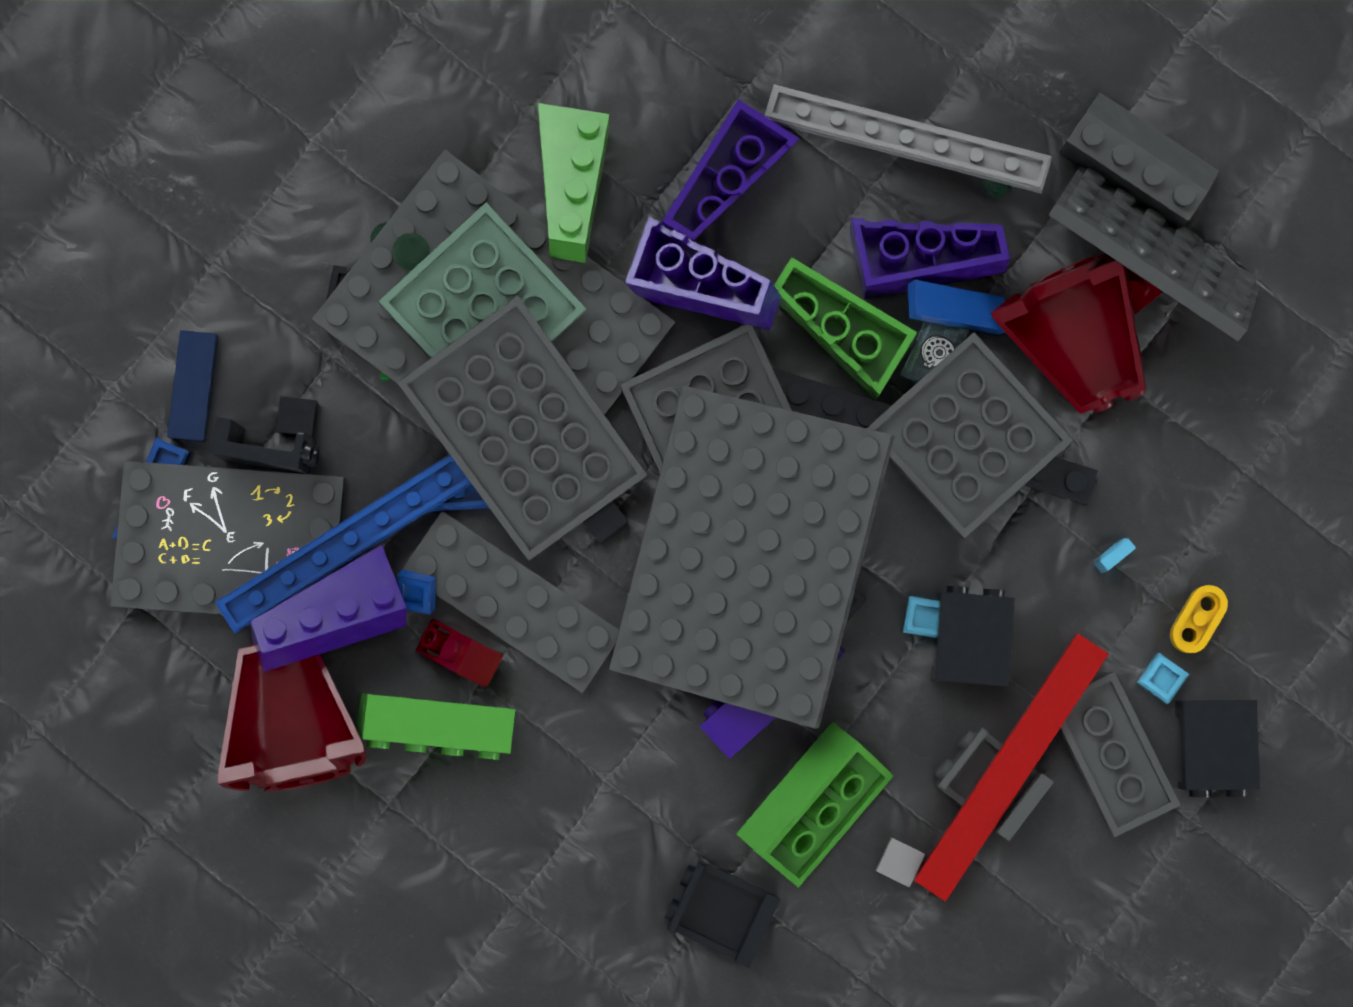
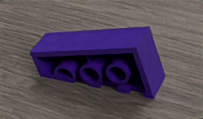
(731, 164)
(899, 253)
(697, 279)
(332, 613)
(735, 726)

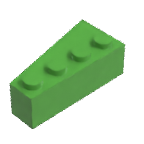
(572, 167)
(845, 326)
(435, 724)

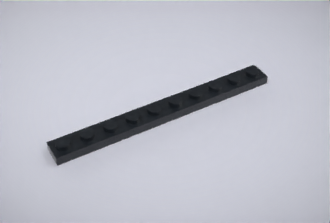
(817, 399)

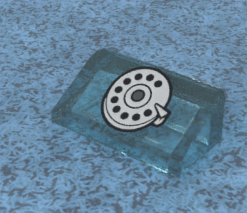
(930, 348)

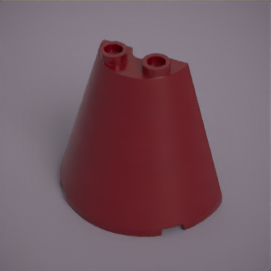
(1080, 332)
(286, 727)

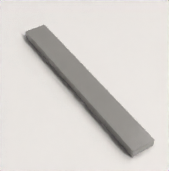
(908, 139)

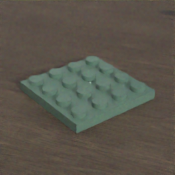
(472, 278)

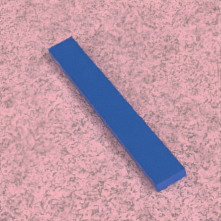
(343, 543)

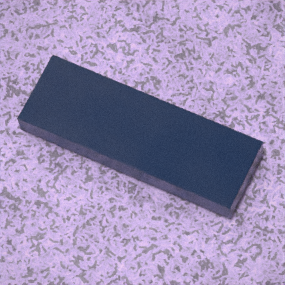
(192, 386)

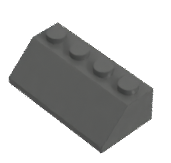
(1140, 161)

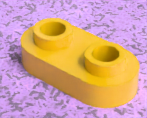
(1198, 620)

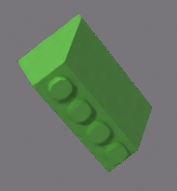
(815, 804)

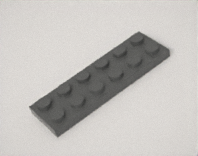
(514, 602)

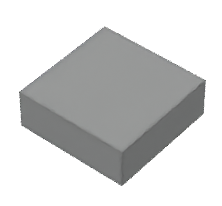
(900, 862)

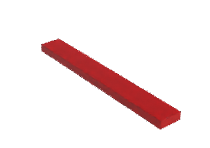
(1011, 767)

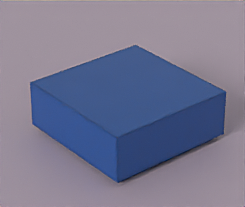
(417, 591)

